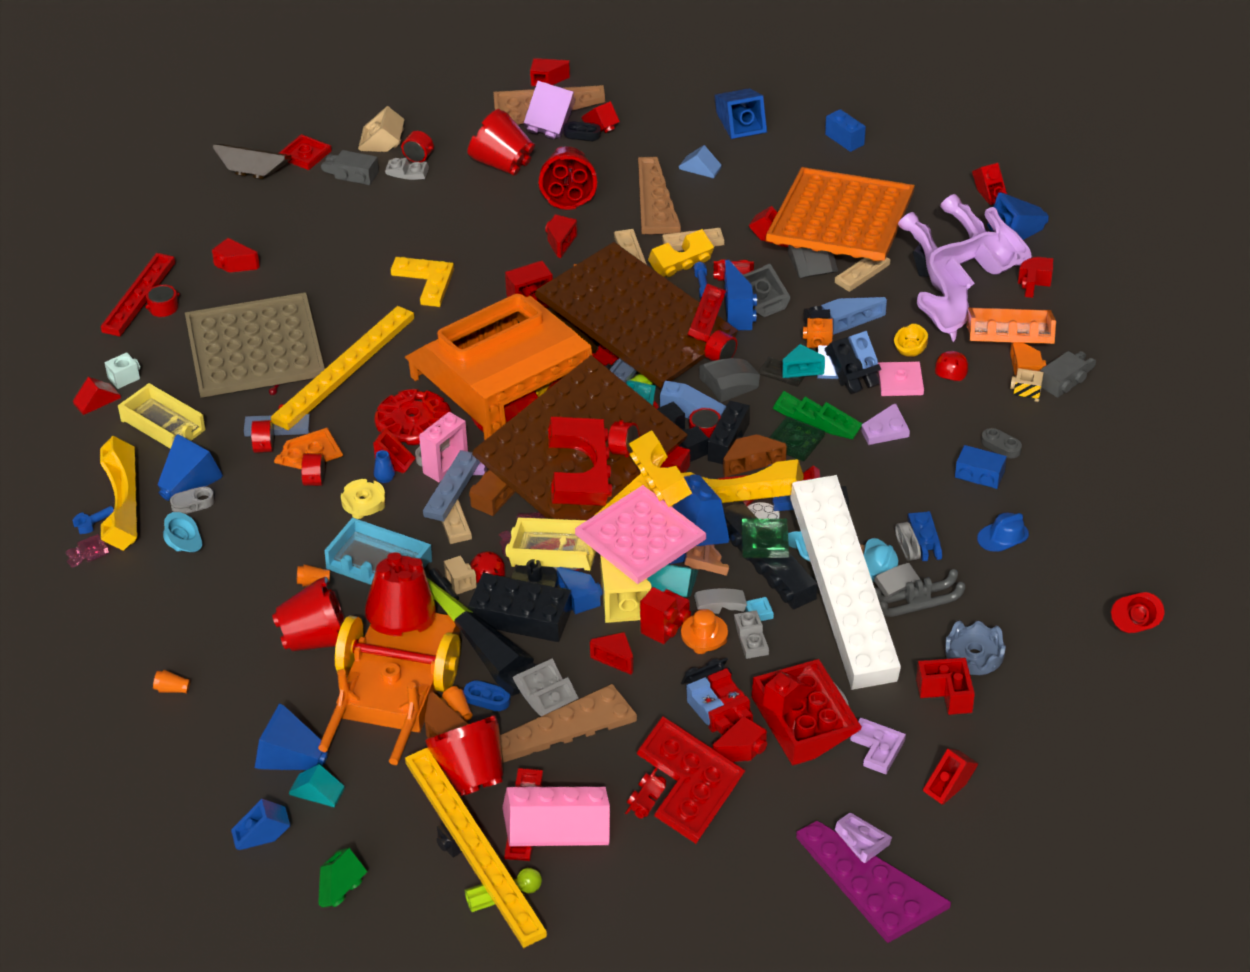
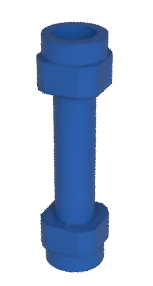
(700, 272)

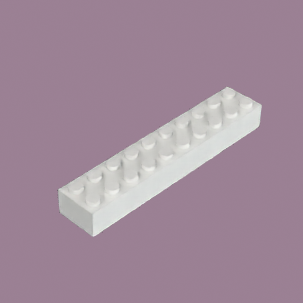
(845, 583)

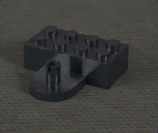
(524, 603)

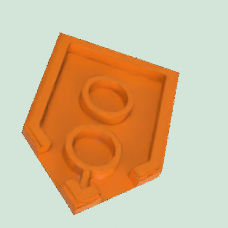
(315, 442)

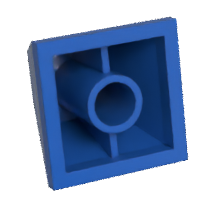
(1020, 215)
(187, 468)
(288, 744)

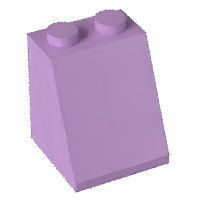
(549, 110)

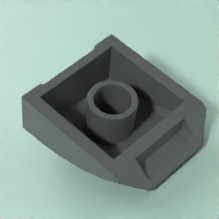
(811, 262)
(769, 289)
(729, 377)

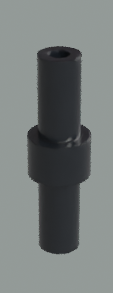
(443, 583)

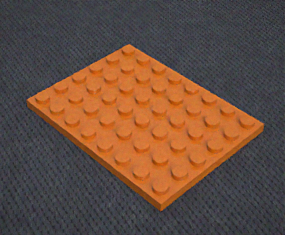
(841, 214)

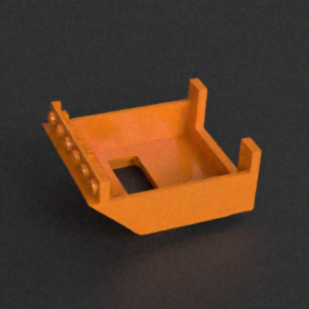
(496, 360)

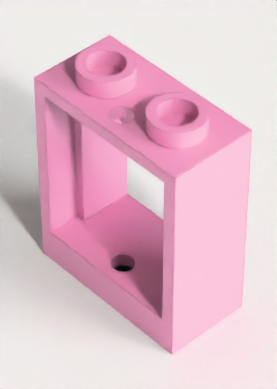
(436, 463)

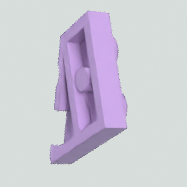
(885, 426)
(862, 837)

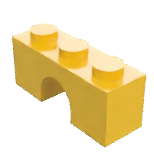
(668, 261)

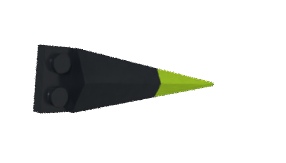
(495, 650)

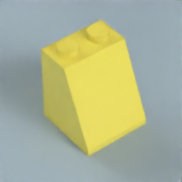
(620, 593)

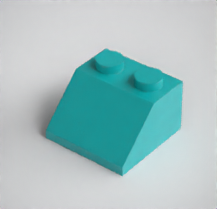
(674, 578)

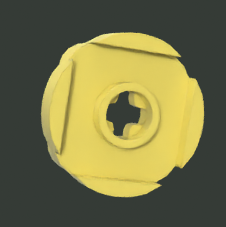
(373, 494)

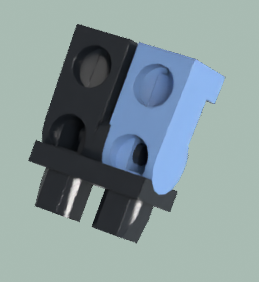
(854, 361)

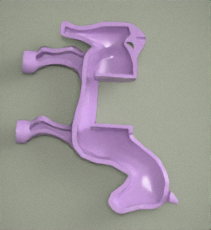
(993, 251)

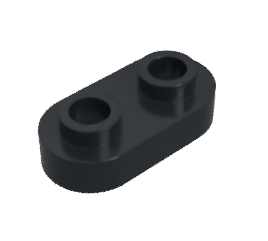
(582, 131)

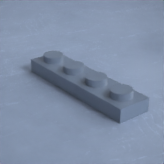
(451, 486)

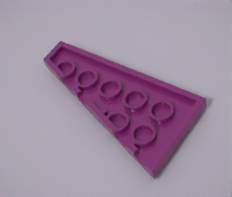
(878, 890)

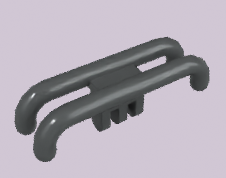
(920, 595)

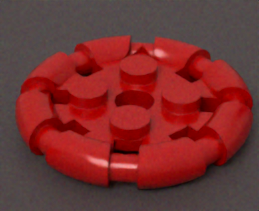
(395, 411)

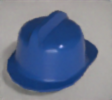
(1003, 533)

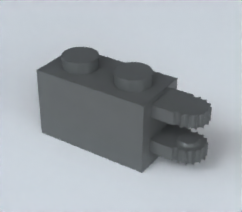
(352, 167)
(1066, 372)

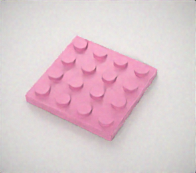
(640, 534)

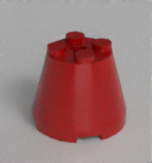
(501, 143)
(566, 187)
(400, 597)
(310, 618)
(470, 755)

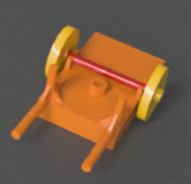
(392, 676)

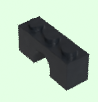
(729, 427)
(695, 440)

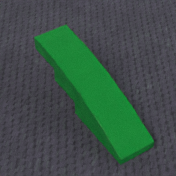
(825, 418)

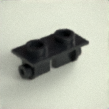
(711, 667)

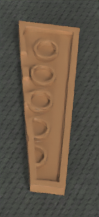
(655, 201)
(584, 716)

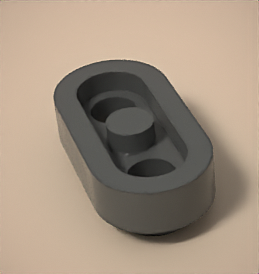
(1001, 443)

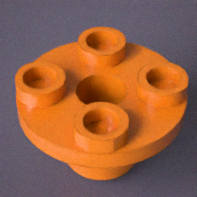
(704, 631)

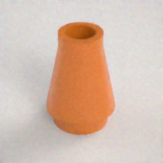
(308, 574)
(170, 683)
(457, 701)

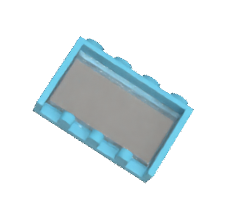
(363, 545)

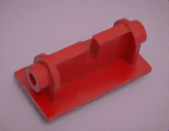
(743, 266)
(650, 786)

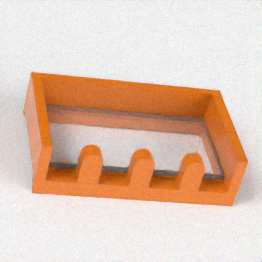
(1011, 325)

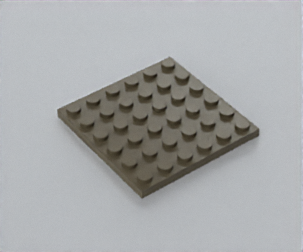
(254, 344)

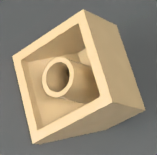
(382, 132)

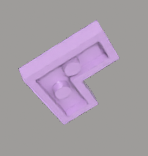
(883, 744)

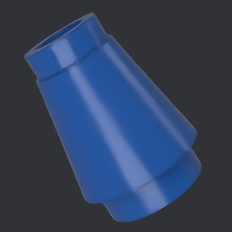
(383, 467)

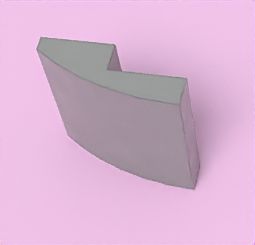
(545, 688)

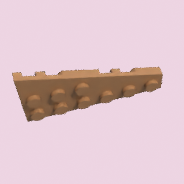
(517, 102)

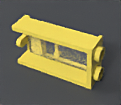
(161, 415)
(550, 542)

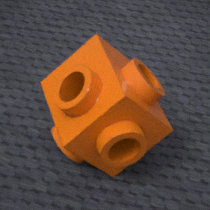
(818, 332)

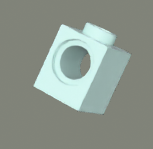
(122, 370)

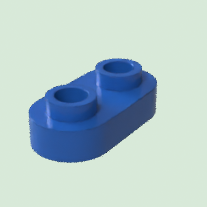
(487, 696)

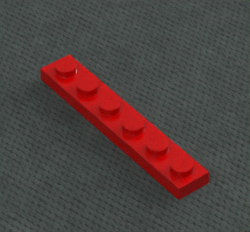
(136, 295)

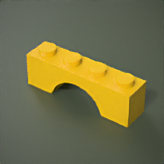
(668, 481)

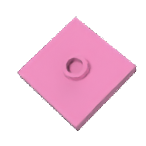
(900, 379)

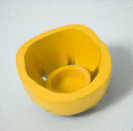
(911, 347)

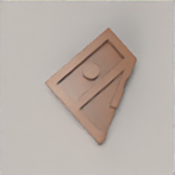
(705, 558)

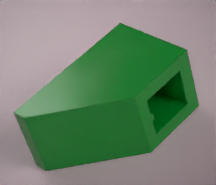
(338, 876)

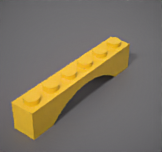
(119, 463)
(767, 483)

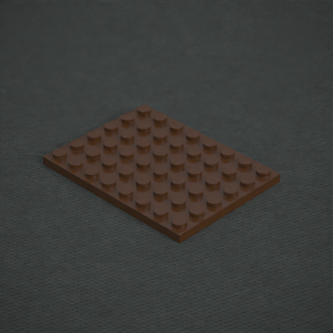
(631, 312)
(521, 450)

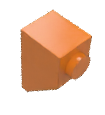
(1025, 357)

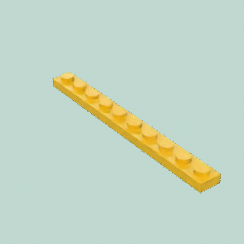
(342, 368)
(476, 848)

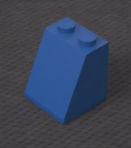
(741, 112)
(704, 510)

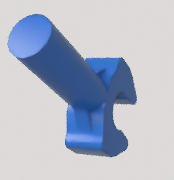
(85, 522)

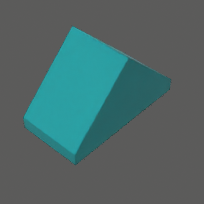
(803, 362)
(317, 786)

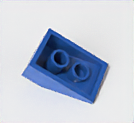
(739, 299)

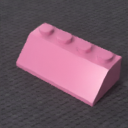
(556, 816)

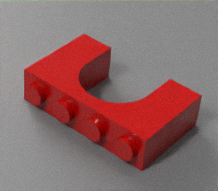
(589, 437)

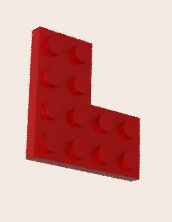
(701, 777)

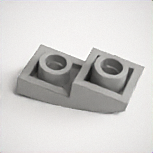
(402, 169)
(896, 579)
(722, 597)
(751, 634)

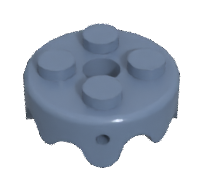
(979, 637)

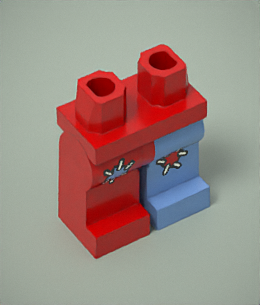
(718, 701)

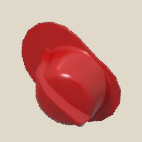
(1137, 612)

